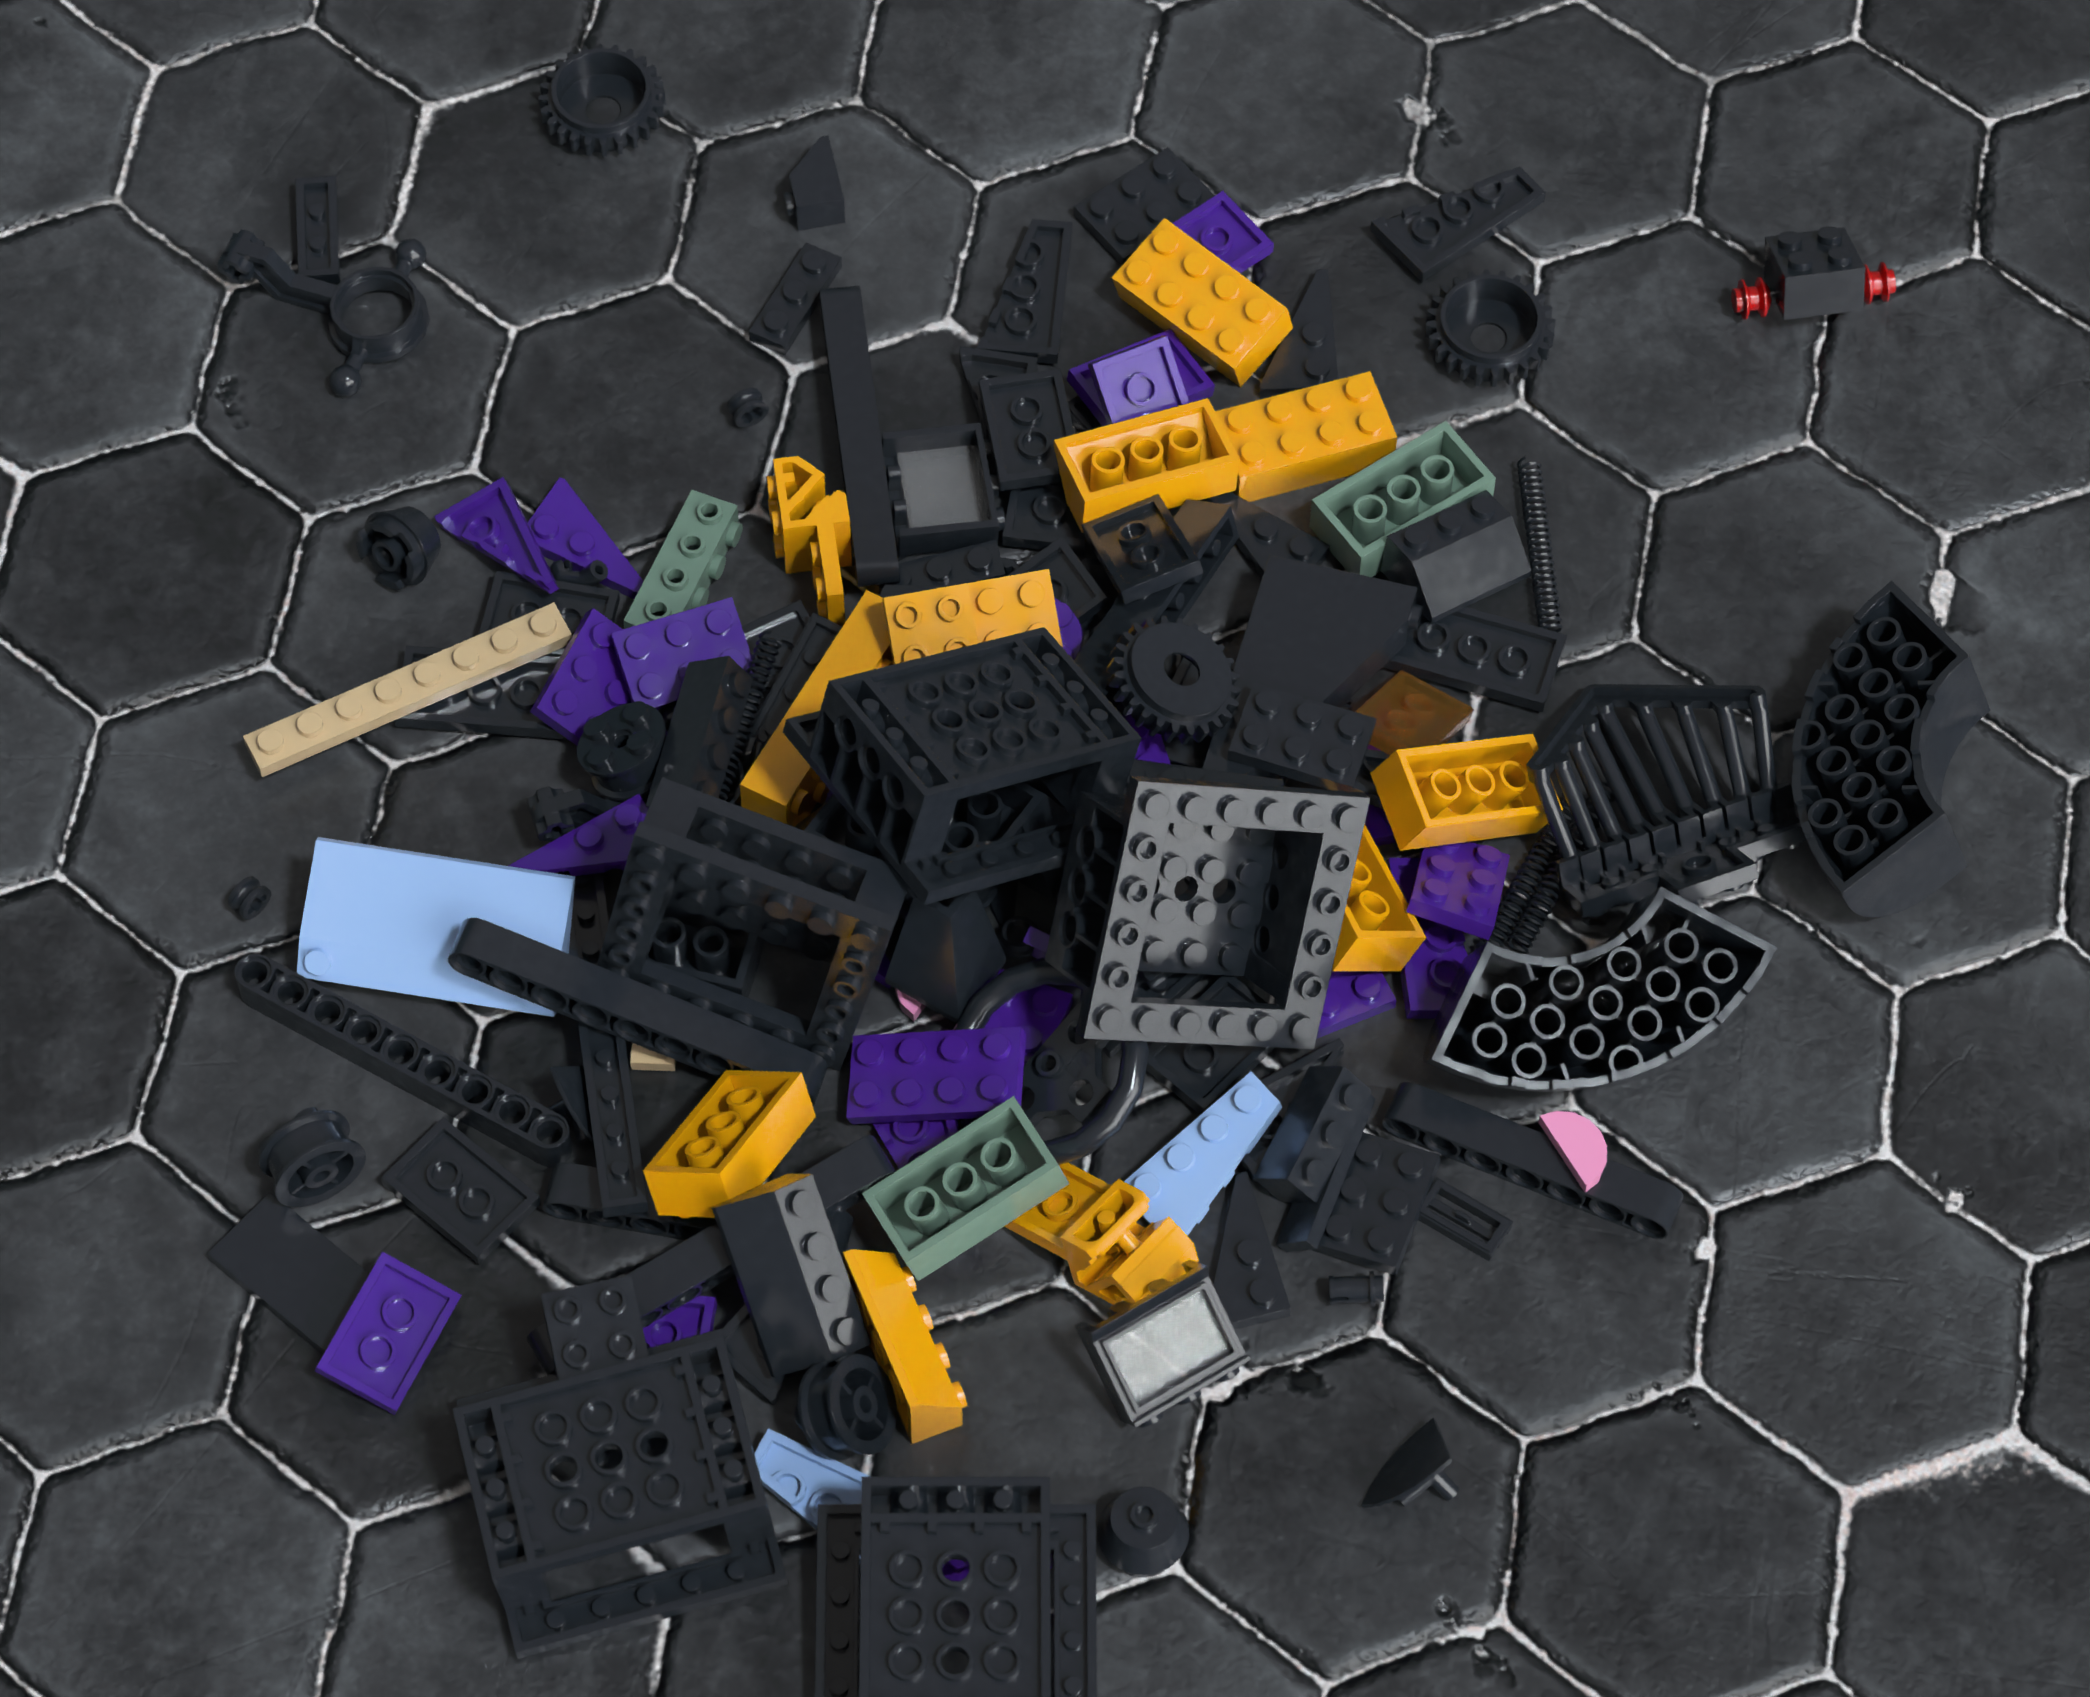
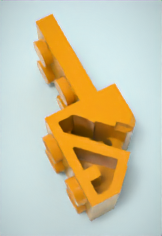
(811, 530)
(969, 614)
(1100, 1238)

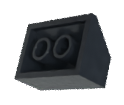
(1457, 555)

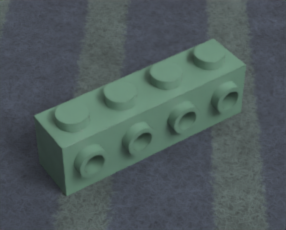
(687, 559)

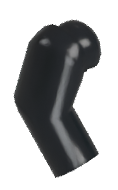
(589, 575)

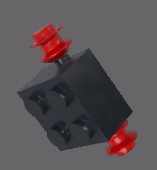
(1812, 277)

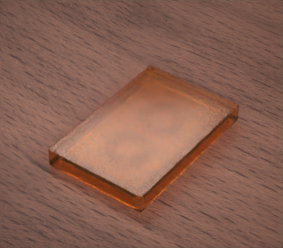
(1413, 714)

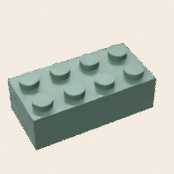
(1396, 493)
(965, 1188)

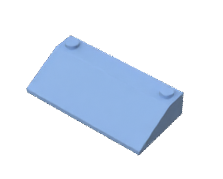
(394, 914)

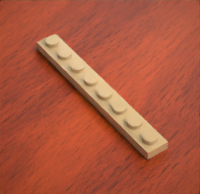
(407, 689)

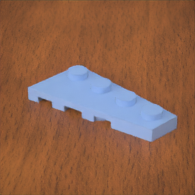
(1203, 1156)
(804, 1477)

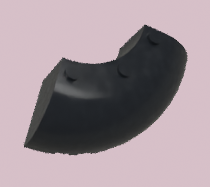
(1878, 752)
(1601, 1011)

